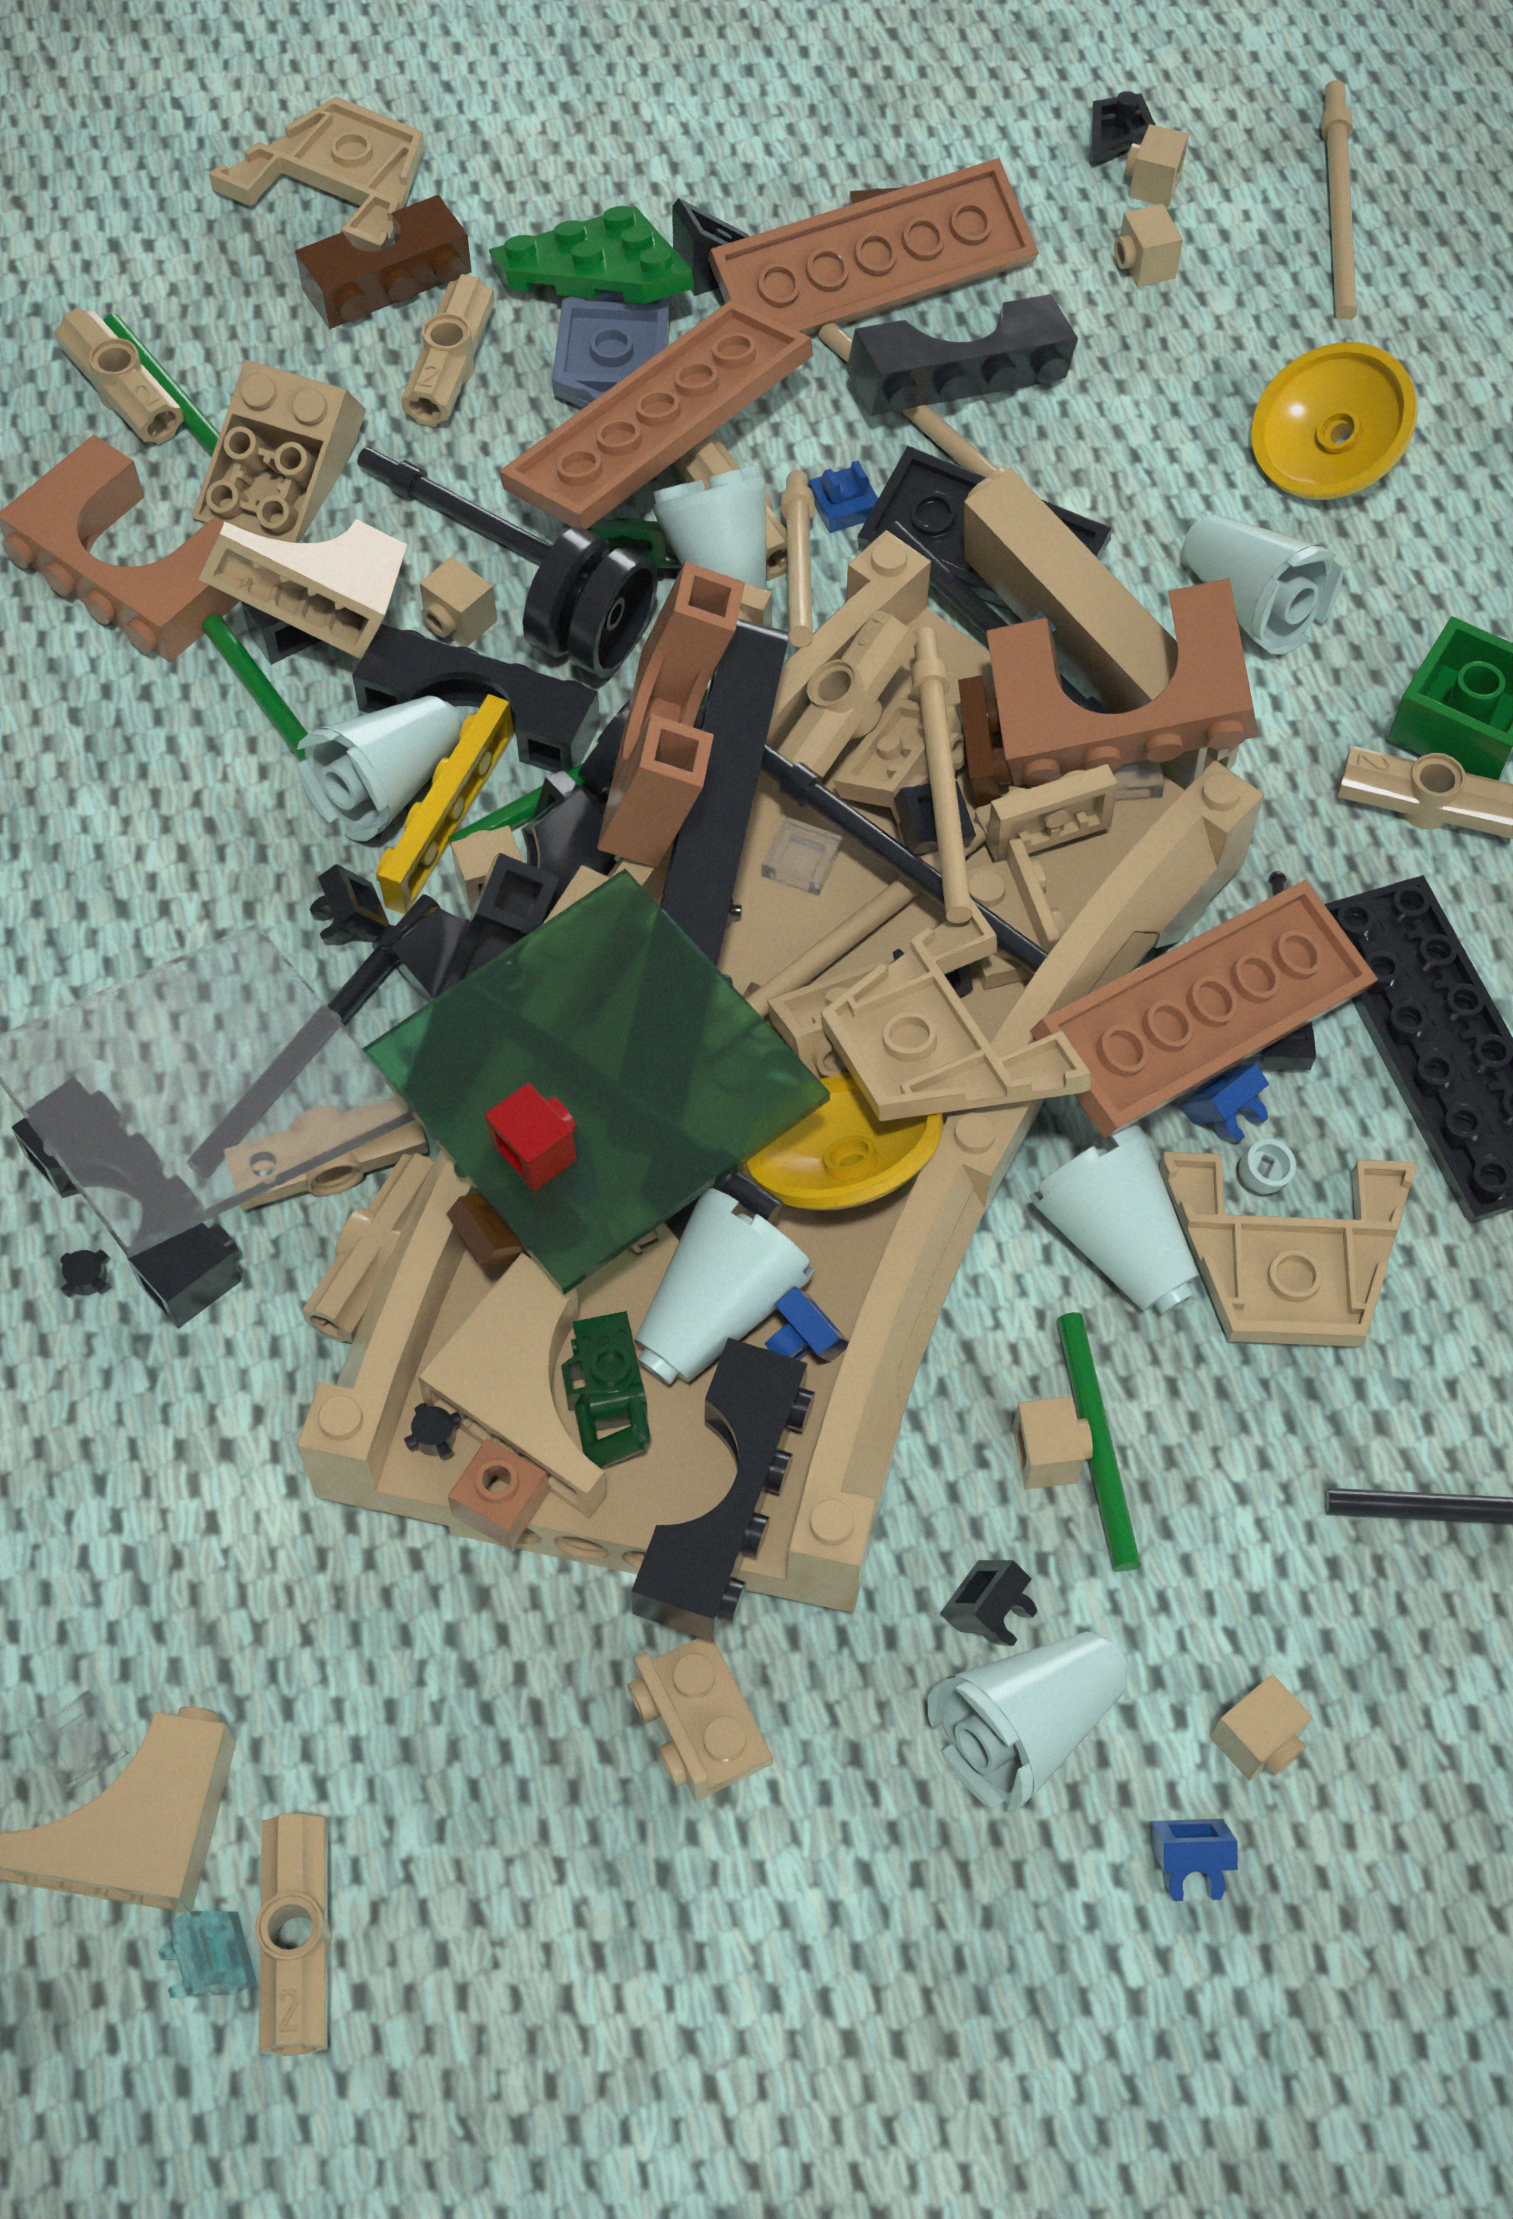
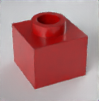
(533, 1135)

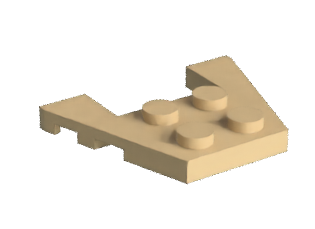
(343, 153)
(920, 1047)
(1290, 1274)

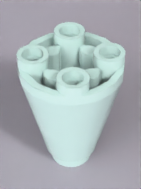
(719, 525)

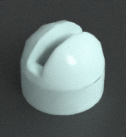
(1278, 1173)

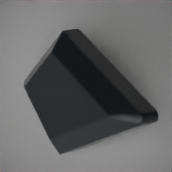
(1118, 124)

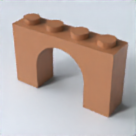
(64, 515)
(1199, 708)
(660, 752)

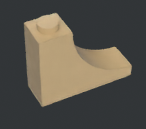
(323, 588)
(501, 1378)
(145, 1831)

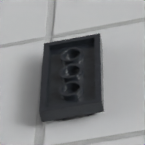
(929, 502)

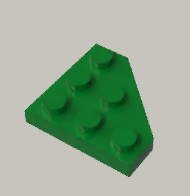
(602, 253)

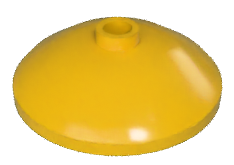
(1317, 401)
(844, 1152)

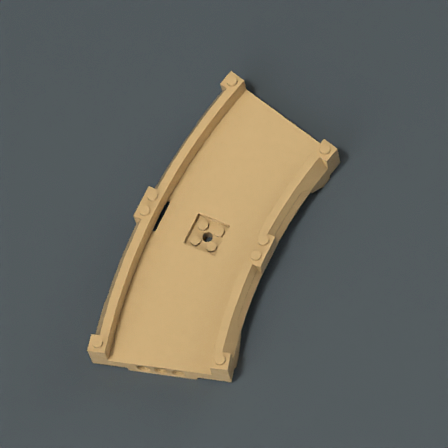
(876, 1263)

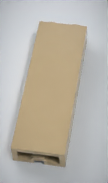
(1099, 624)

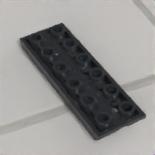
(1437, 1038)

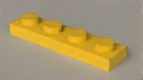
(453, 792)

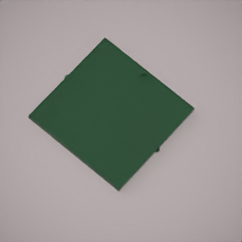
(638, 1044)

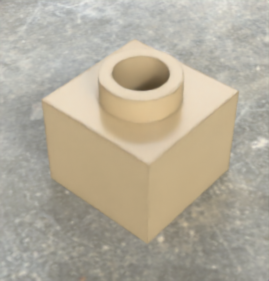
(1156, 165)
(1148, 245)
(457, 602)
(474, 857)
(1051, 1442)
(1263, 1729)

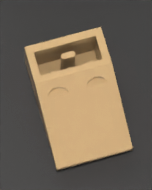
(278, 452)

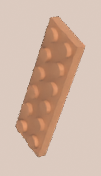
(879, 251)
(655, 415)
(1208, 1005)

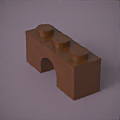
(354, 282)

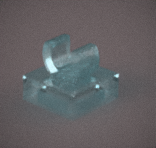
(209, 1954)

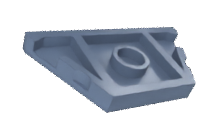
(605, 342)

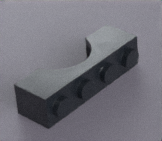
(905, 368)
(549, 715)
(555, 842)
(504, 913)
(177, 1274)
(694, 1565)

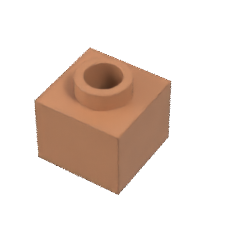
(502, 1513)

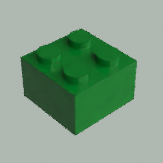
(1461, 701)

